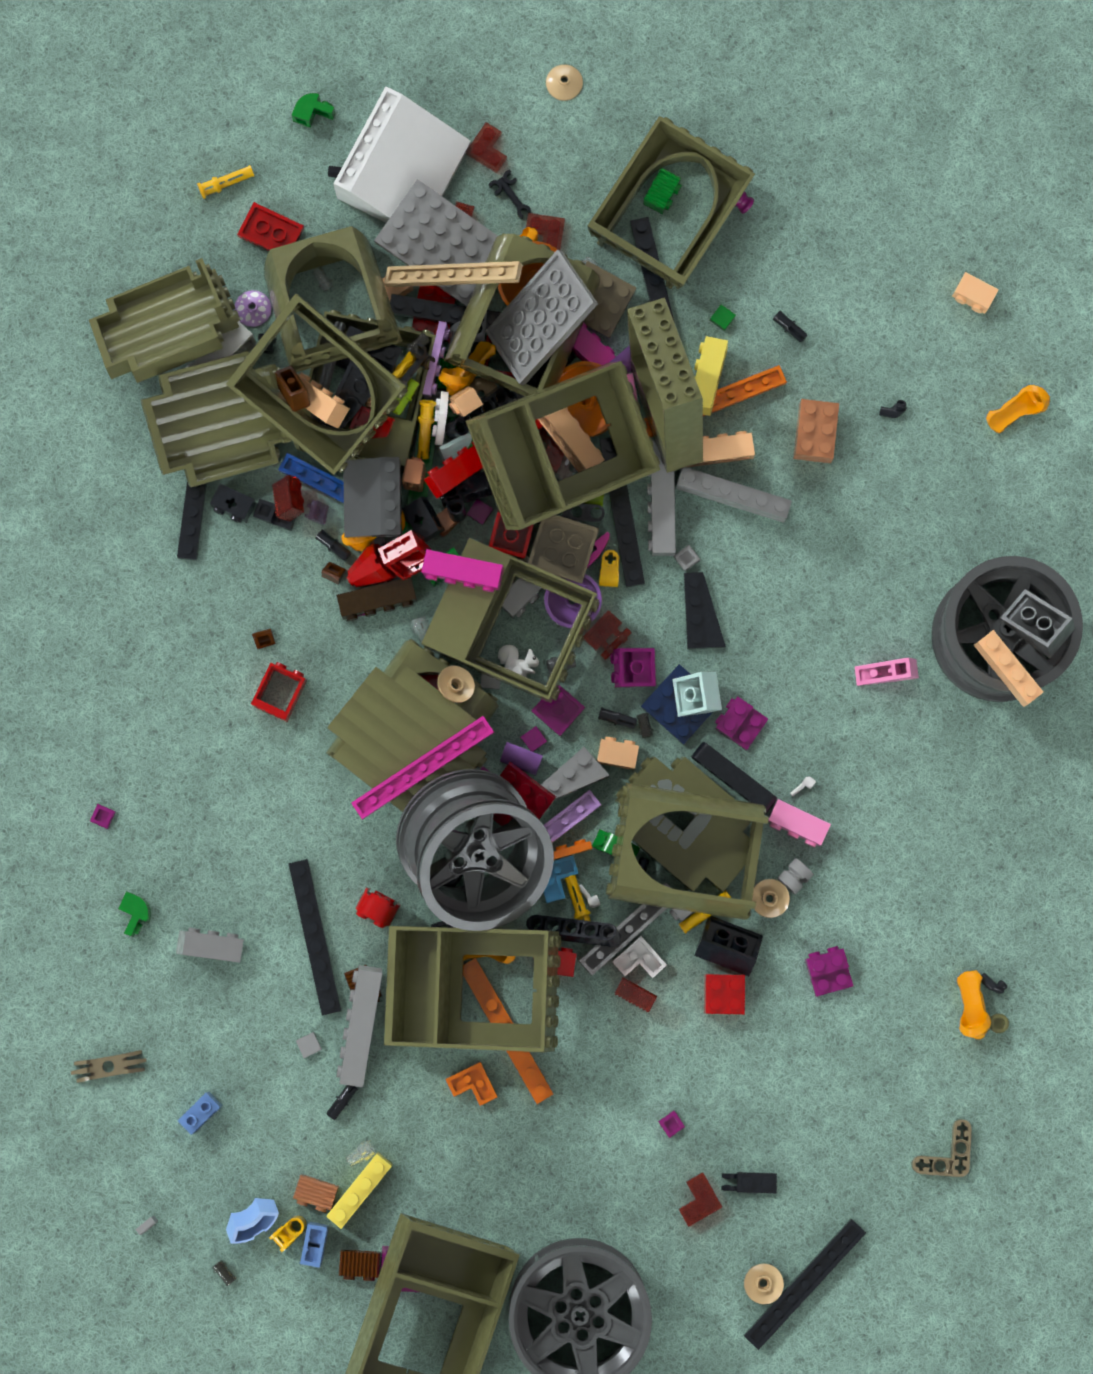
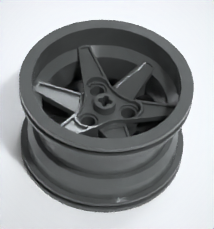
(1024, 574)
(513, 881)

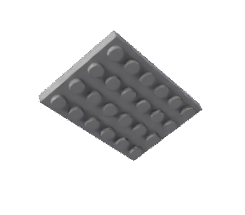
(435, 232)
(541, 317)

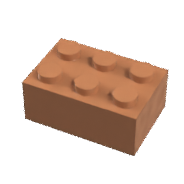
(816, 431)

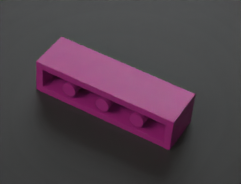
(591, 349)
(462, 570)

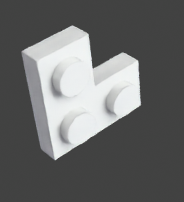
(440, 416)
(639, 953)

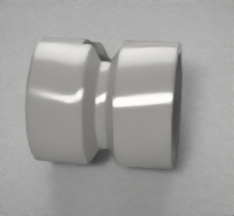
(795, 876)

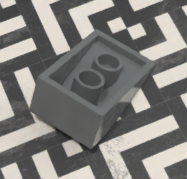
(1038, 623)

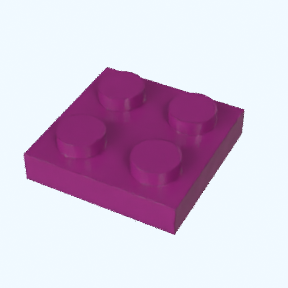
(559, 713)

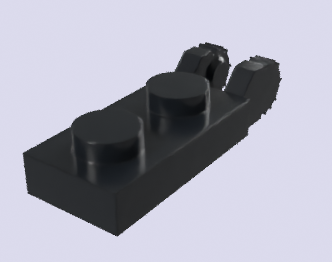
(752, 1182)

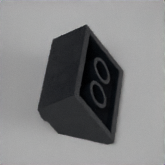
(387, 356)
(729, 945)

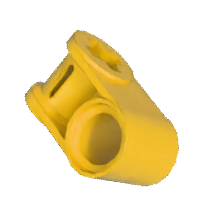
(609, 572)
(286, 1234)

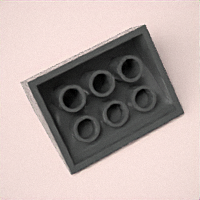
(373, 498)

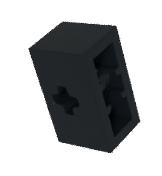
(226, 495)
(431, 524)

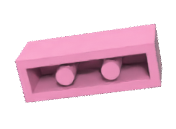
(798, 823)

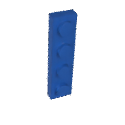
(313, 477)

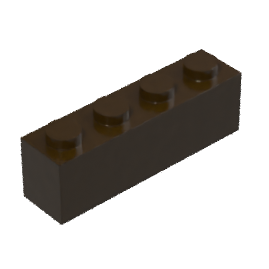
(376, 598)

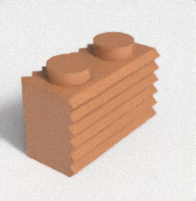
(414, 474)
(315, 1192)

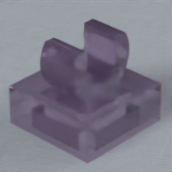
(318, 512)

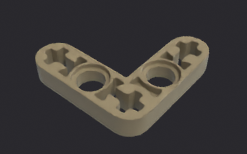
(950, 1163)

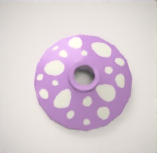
(259, 314)

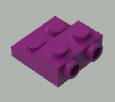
(633, 667)
(740, 722)
(828, 971)

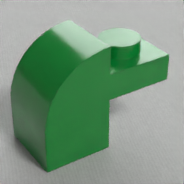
(309, 106)
(604, 842)
(138, 909)

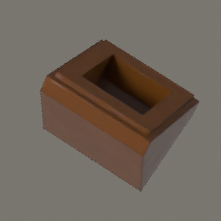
(333, 572)
(264, 638)

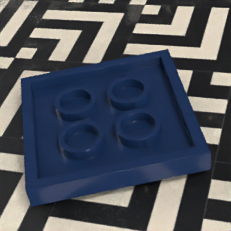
(663, 708)

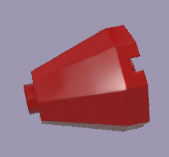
(369, 569)

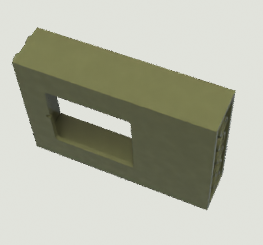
(518, 460)
(428, 983)
(447, 1267)

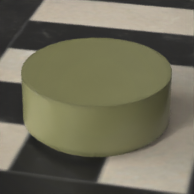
(999, 1023)

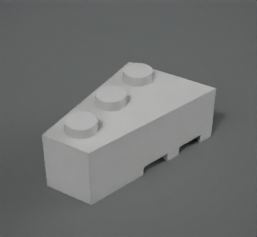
(575, 774)
(210, 945)

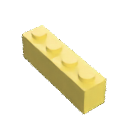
(709, 370)
(359, 1190)

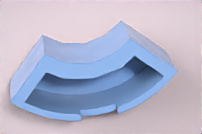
(252, 1221)

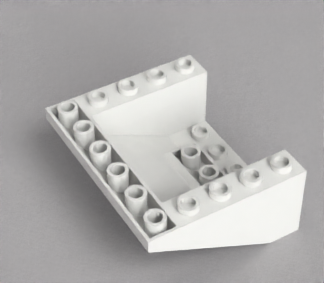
(394, 151)

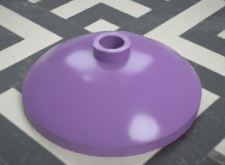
(565, 613)

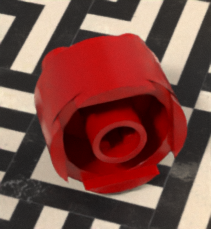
(377, 907)

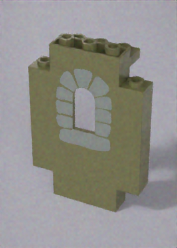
(708, 846)

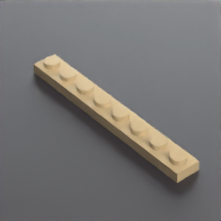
(453, 274)

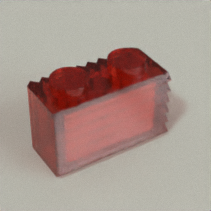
(288, 498)
(635, 995)

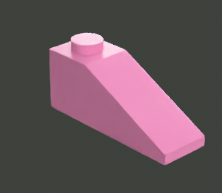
(887, 671)

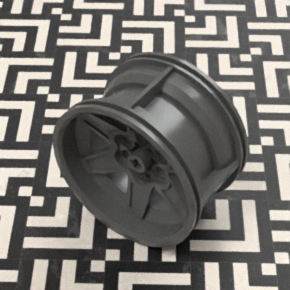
(571, 1254)

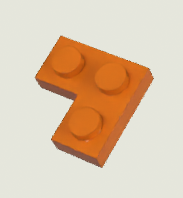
(475, 1078)

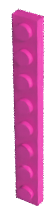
(422, 767)

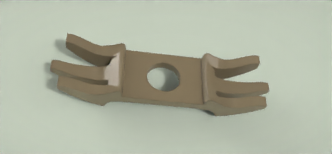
(120, 1066)

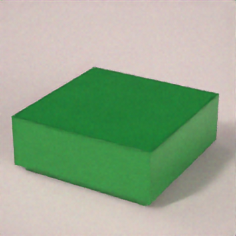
(722, 317)

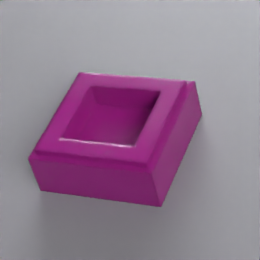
(479, 512)
(533, 739)
(102, 816)
(671, 1124)

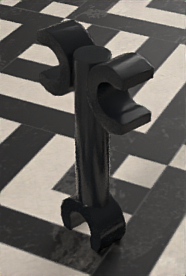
(503, 183)
(422, 360)

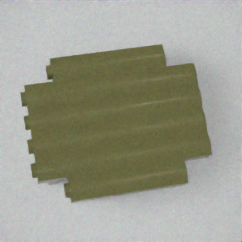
(165, 323)
(207, 425)
(395, 724)

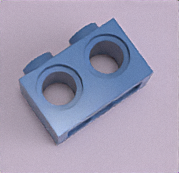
(200, 1113)
(314, 1244)

